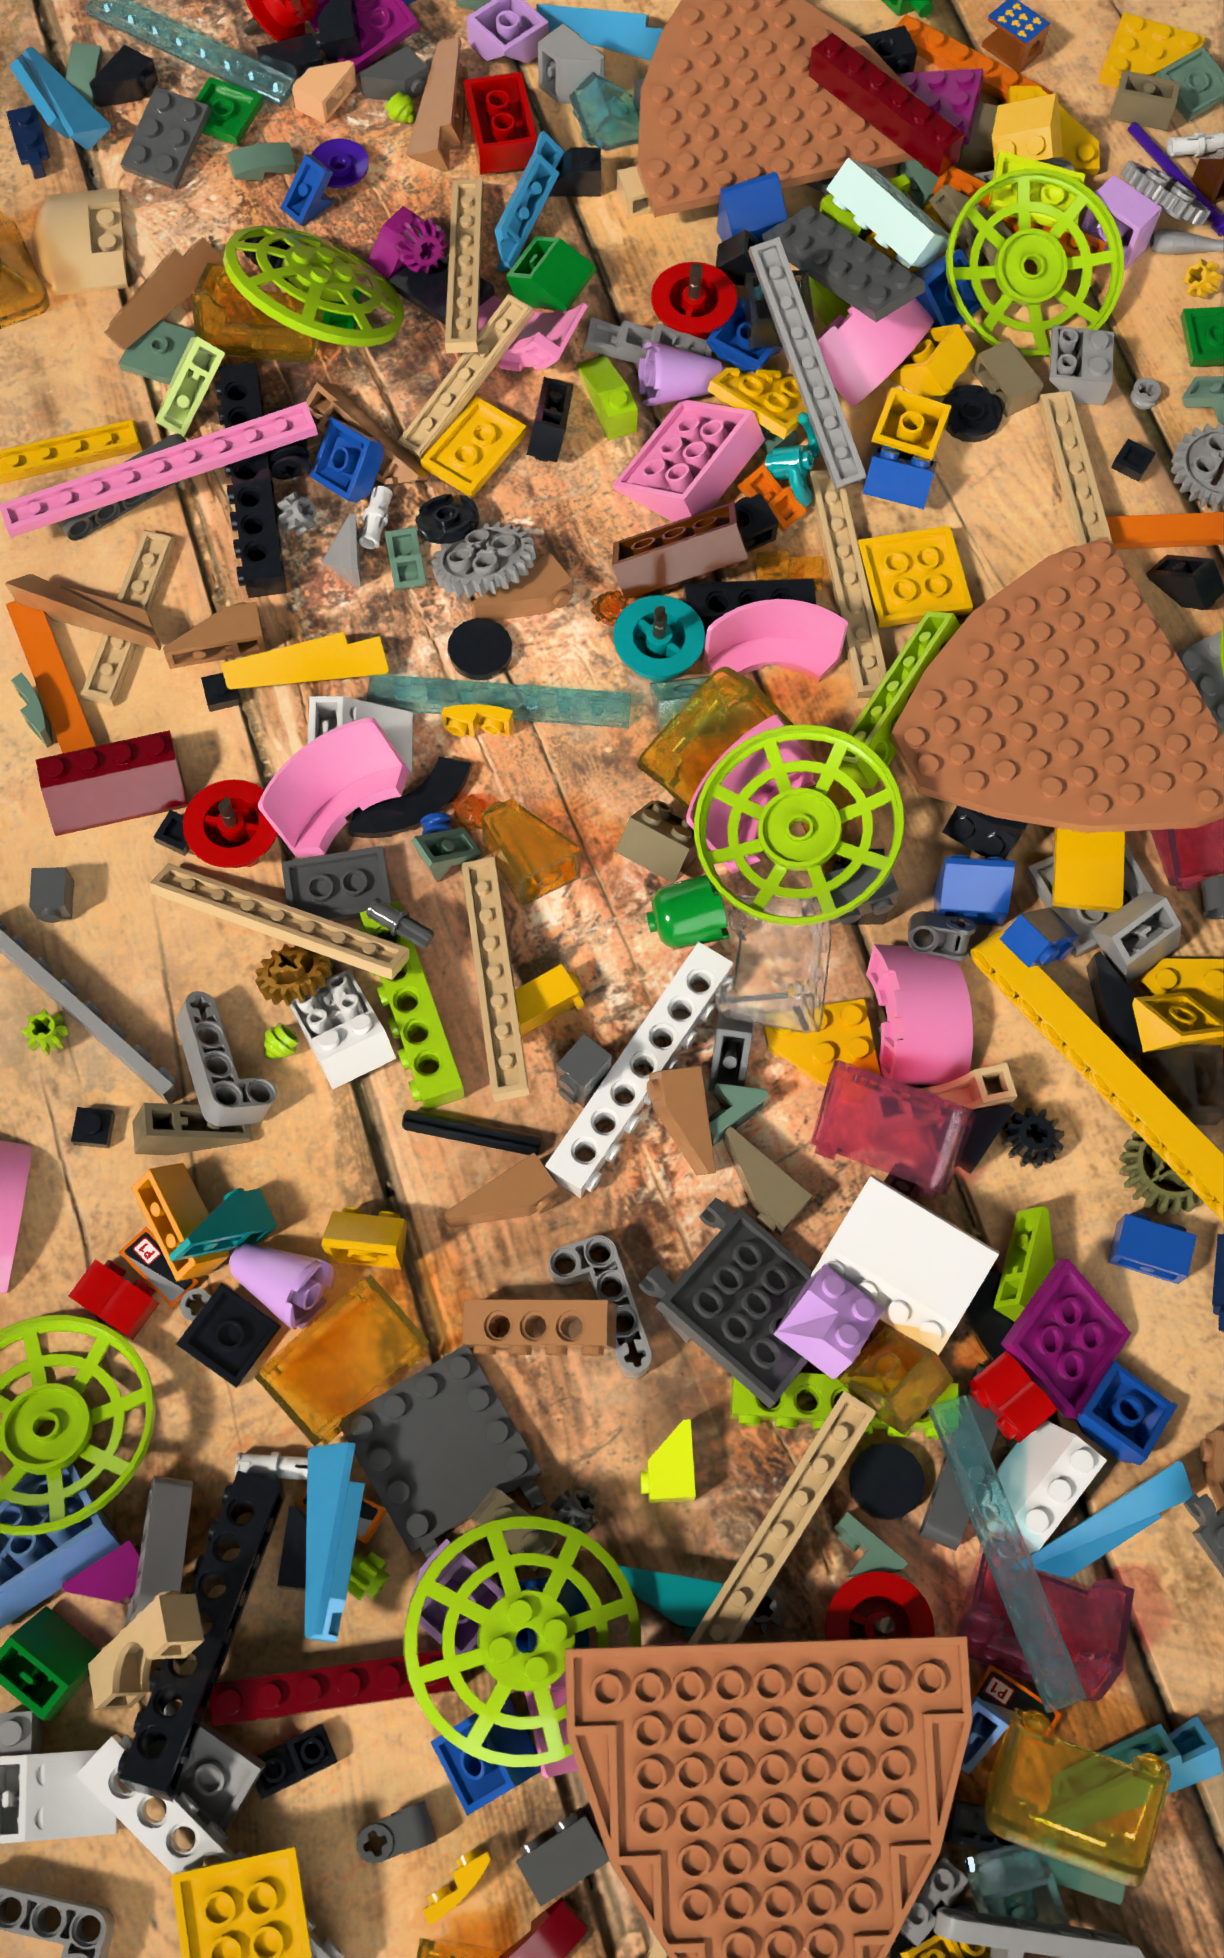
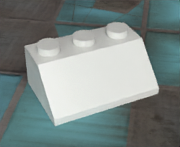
(1045, 1479)

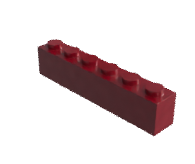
(885, 104)
(318, 1690)

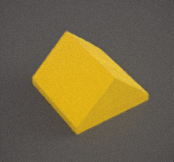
(1174, 1021)

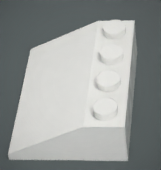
(909, 1262)

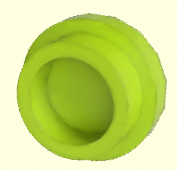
(400, 108)
(280, 1042)

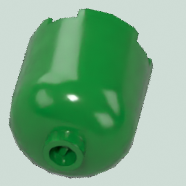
(688, 913)

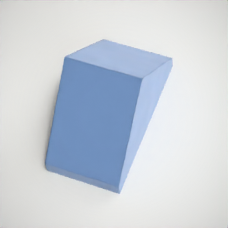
(984, 1732)

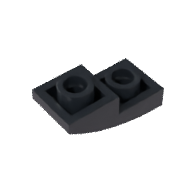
(295, 1761)

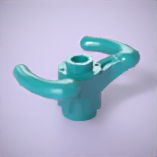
(795, 462)

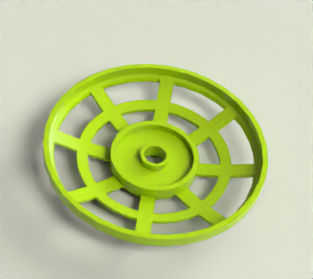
(1042, 249)
(319, 275)
(796, 806)
(72, 1420)
(498, 1632)

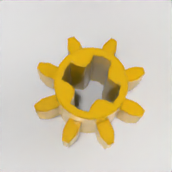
(1202, 278)

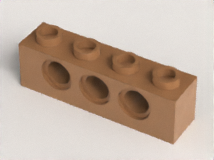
(483, 1317)

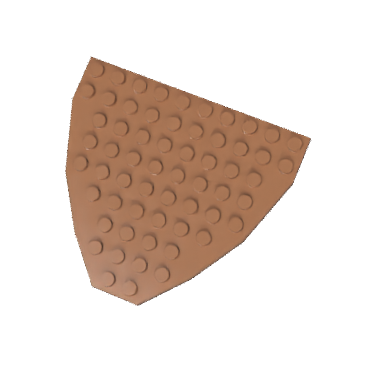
(737, 103)
(1065, 708)
(772, 1785)

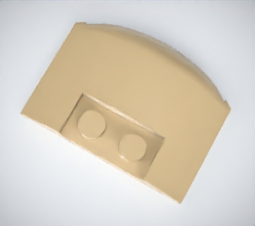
(81, 241)

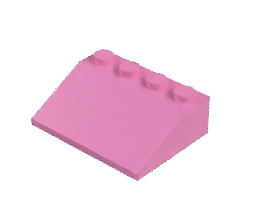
(691, 459)

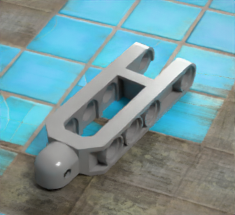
(1013, 1936)

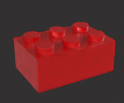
(500, 122)

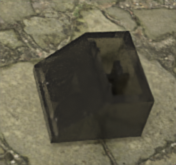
(1191, 1080)

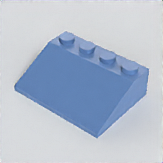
(38, 1564)

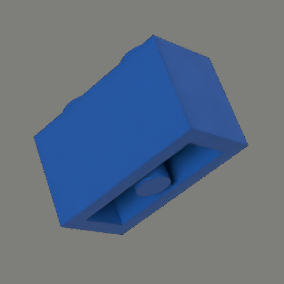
(1039, 937)
(1152, 1248)

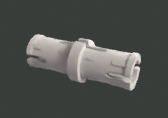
(1195, 144)
(375, 517)
(273, 1466)

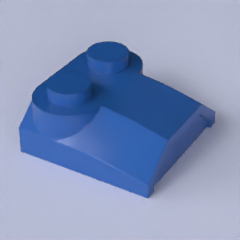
(732, 346)
(348, 461)
(1125, 1415)

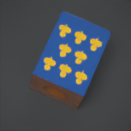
(1016, 34)

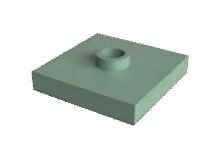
(1200, 83)
(157, 352)

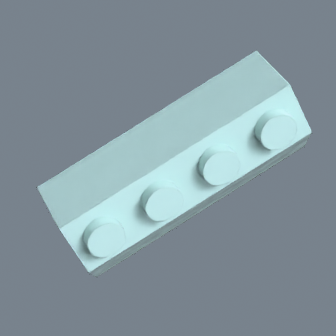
(888, 214)

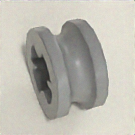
(1142, 400)
(190, 1296)

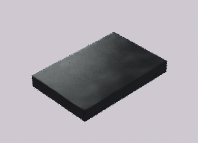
(430, 289)

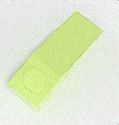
(189, 385)

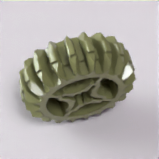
(1147, 1186)

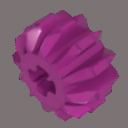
(421, 245)

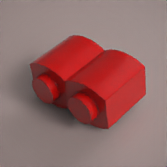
(115, 1299)
(1011, 1397)

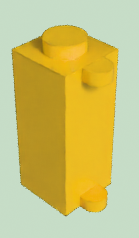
(547, 998)

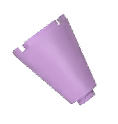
(674, 374)
(283, 1281)

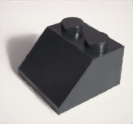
(984, 833)

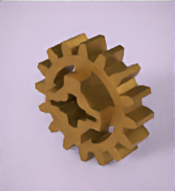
(292, 974)

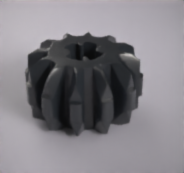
(1026, 1146)

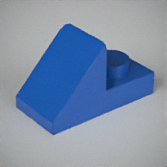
(306, 193)

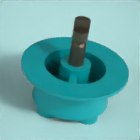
(659, 637)

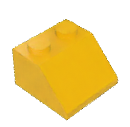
(1029, 128)
(935, 362)
(912, 423)
(365, 1239)

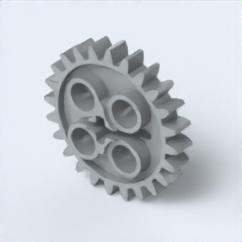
(1171, 196)
(1198, 462)
(484, 560)

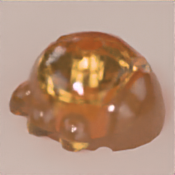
(607, 603)
(469, 818)

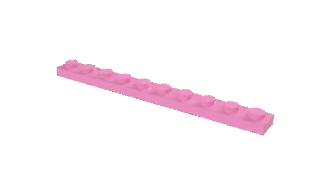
(158, 469)

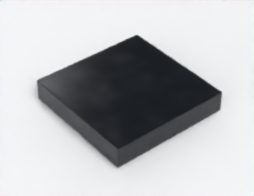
(228, 1335)

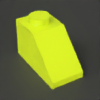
(671, 1469)

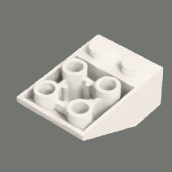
(334, 711)
(343, 1030)
(48, 1801)

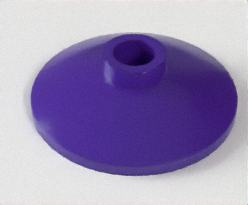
(345, 159)

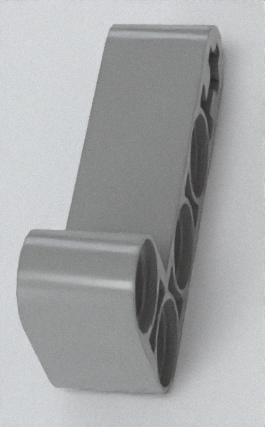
(214, 1070)
(598, 1275)
(162, 1541)
(71, 1928)

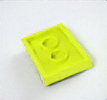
(1039, 192)

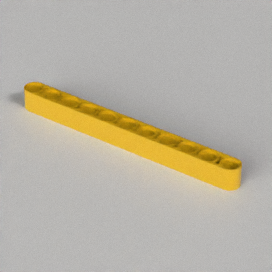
(1107, 1070)

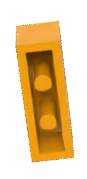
(173, 1213)

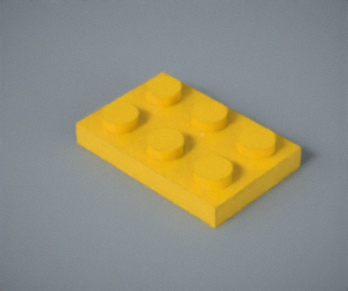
(474, 447)

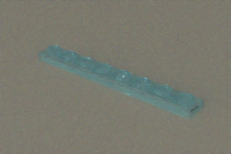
(193, 48)
(526, 701)
(1007, 1555)

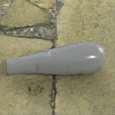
(1179, 242)

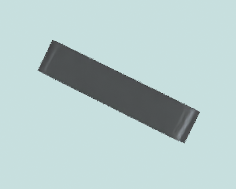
(86, 523)
(946, 1511)

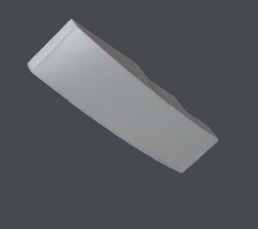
(628, 340)

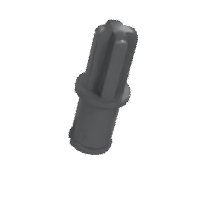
(400, 923)

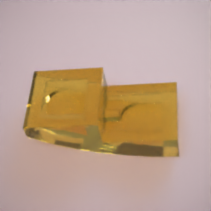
(780, 566)

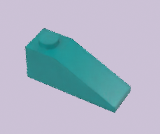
(236, 1221)
(674, 1597)

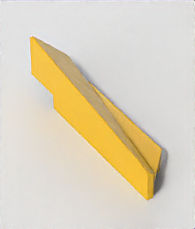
(308, 661)

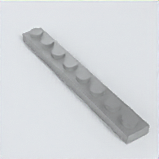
(807, 363)
(88, 1017)

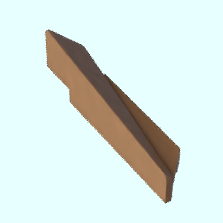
(441, 108)
(161, 292)
(330, 401)
(85, 610)

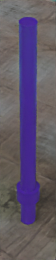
(1173, 171)

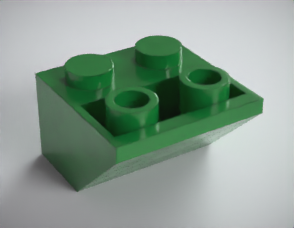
(550, 274)
(45, 1663)

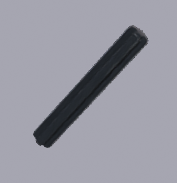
(471, 1132)

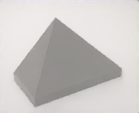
(344, 552)

